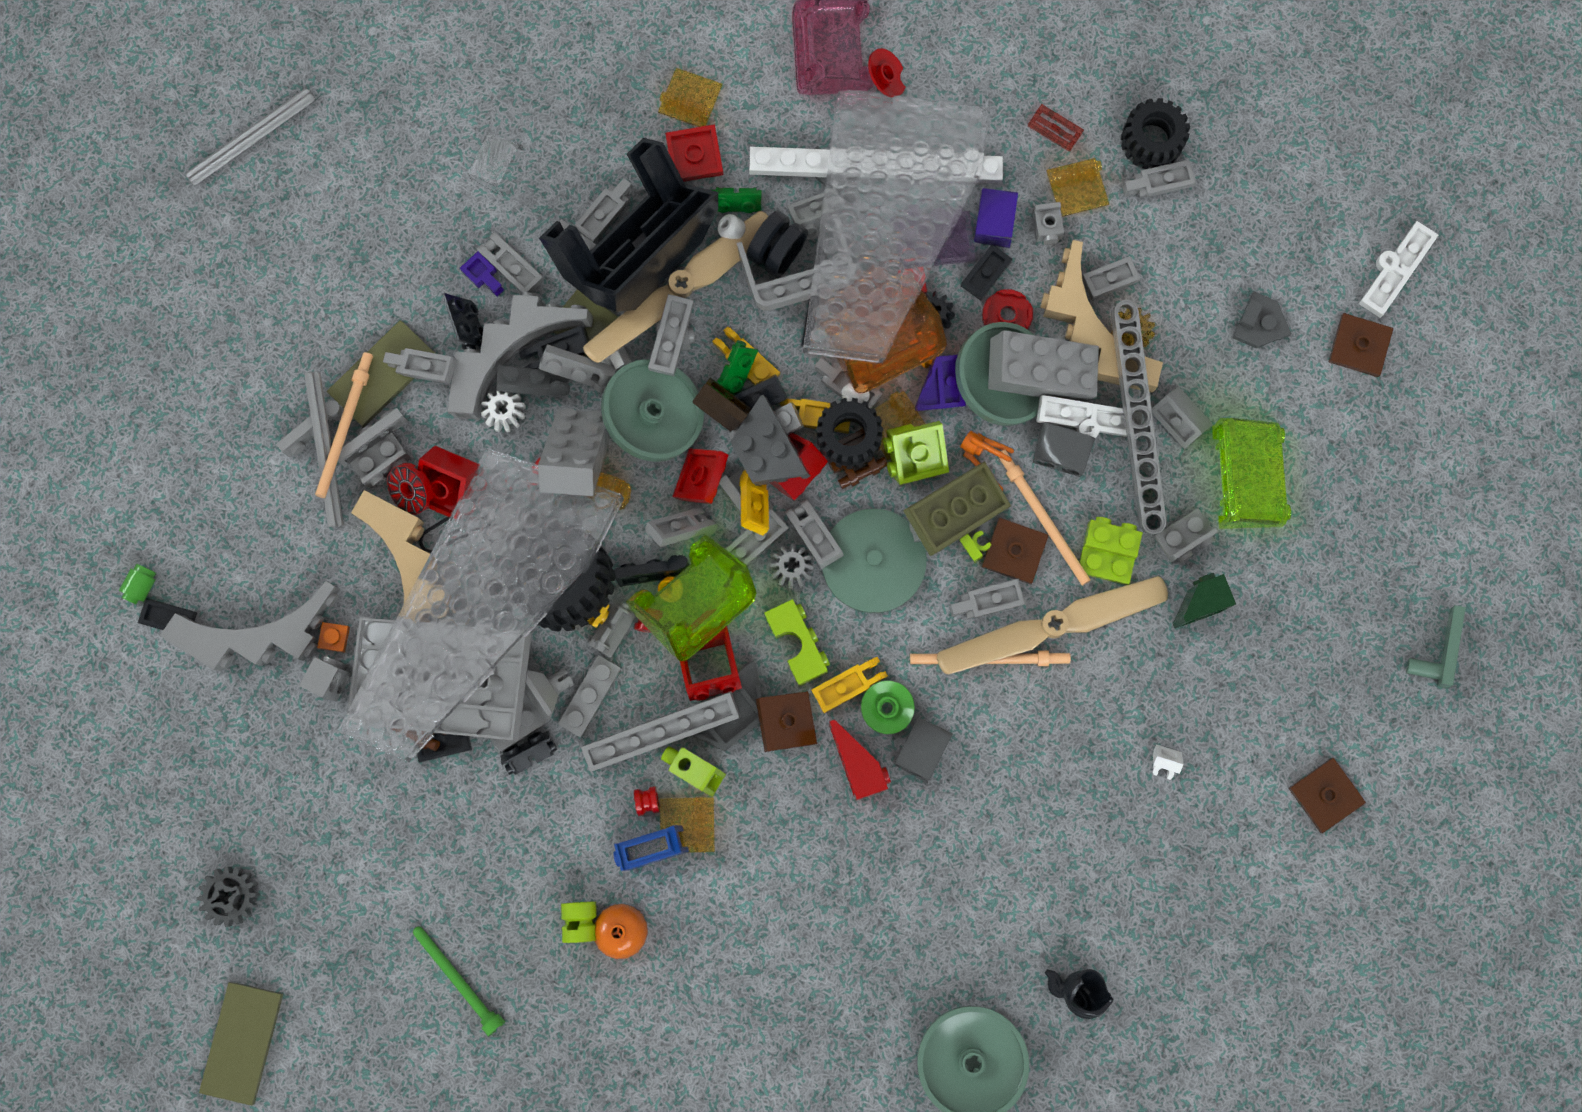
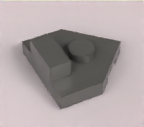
(1261, 322)

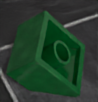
(1205, 599)

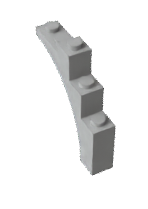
(500, 342)
(257, 644)

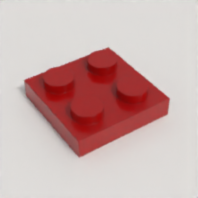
(695, 152)
(700, 476)

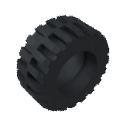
(584, 597)

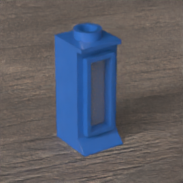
(649, 848)

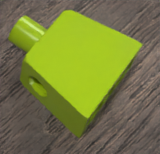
(700, 774)

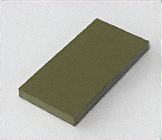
(383, 381)
(957, 508)
(241, 1043)

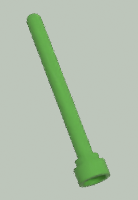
(489, 1019)

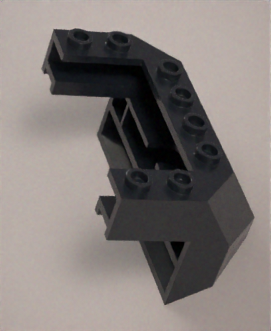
(645, 243)

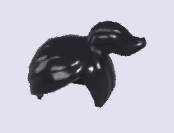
(1090, 990)

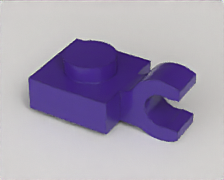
(481, 272)

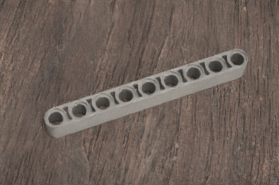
(1143, 405)

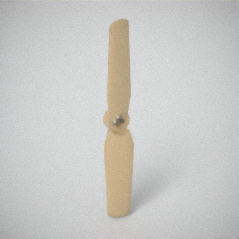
(700, 271)
(1078, 617)

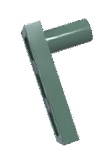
(1446, 670)

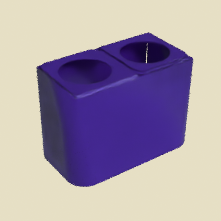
(996, 217)

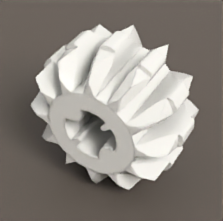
(497, 418)

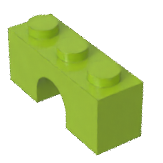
(788, 620)

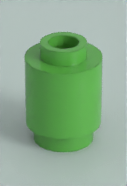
(137, 584)

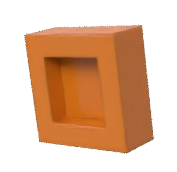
(333, 637)

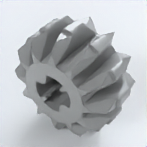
(785, 559)

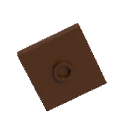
(1360, 345)
(1015, 551)
(786, 721)
(1327, 795)

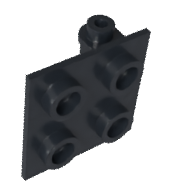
(464, 321)

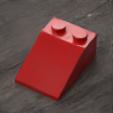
(860, 766)

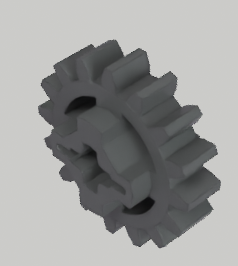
(233, 905)

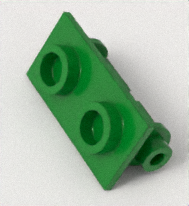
(747, 200)
(736, 373)

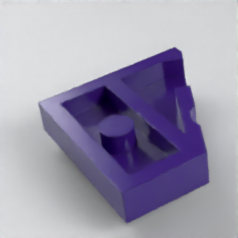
(940, 386)

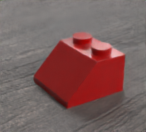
(813, 461)
(448, 477)

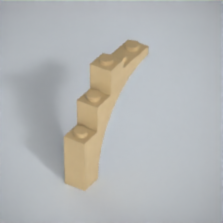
(1070, 304)
(398, 531)

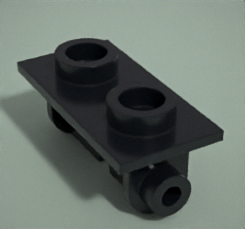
(517, 756)

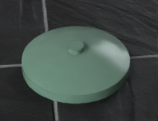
(973, 376)
(651, 412)
(879, 561)
(973, 1061)

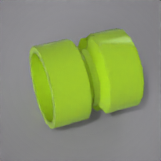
(573, 913)

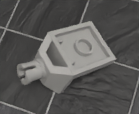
(538, 704)

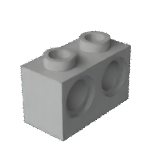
(326, 678)

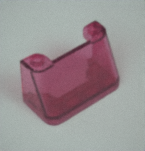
(829, 46)

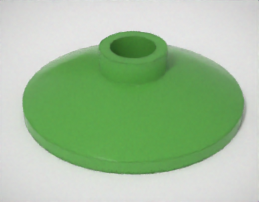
(901, 702)

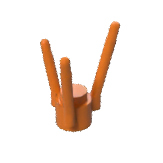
(977, 443)

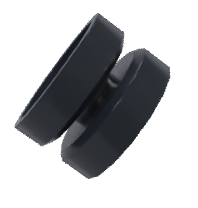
(777, 243)

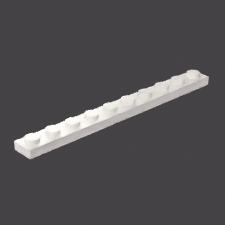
(815, 163)

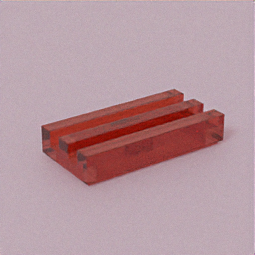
(1052, 136)

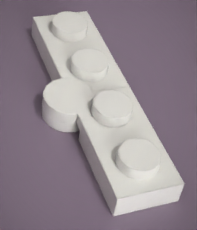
(1397, 268)
(1084, 416)

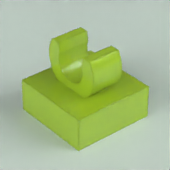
(973, 547)

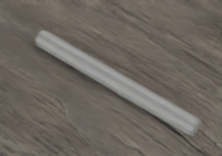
(250, 136)
(323, 444)

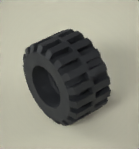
(1160, 115)
(849, 412)

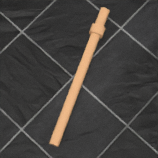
(359, 379)
(1016, 475)
(1041, 658)

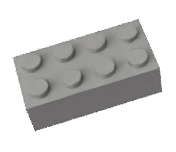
(1043, 366)
(573, 453)

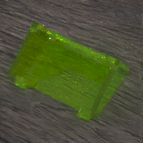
(1251, 473)
(697, 600)

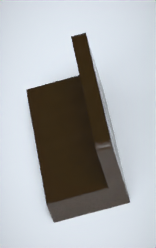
(721, 405)

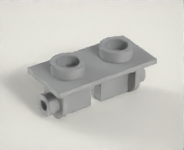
(613, 629)

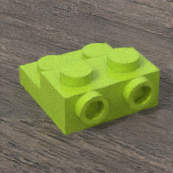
(916, 452)
(1110, 550)

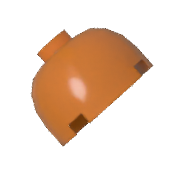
(632, 925)

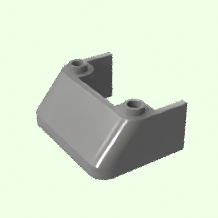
(778, 292)

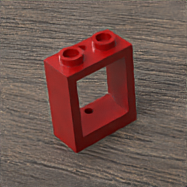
(721, 685)

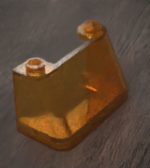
(916, 343)

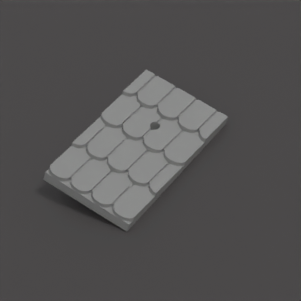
(489, 712)

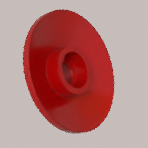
(886, 72)

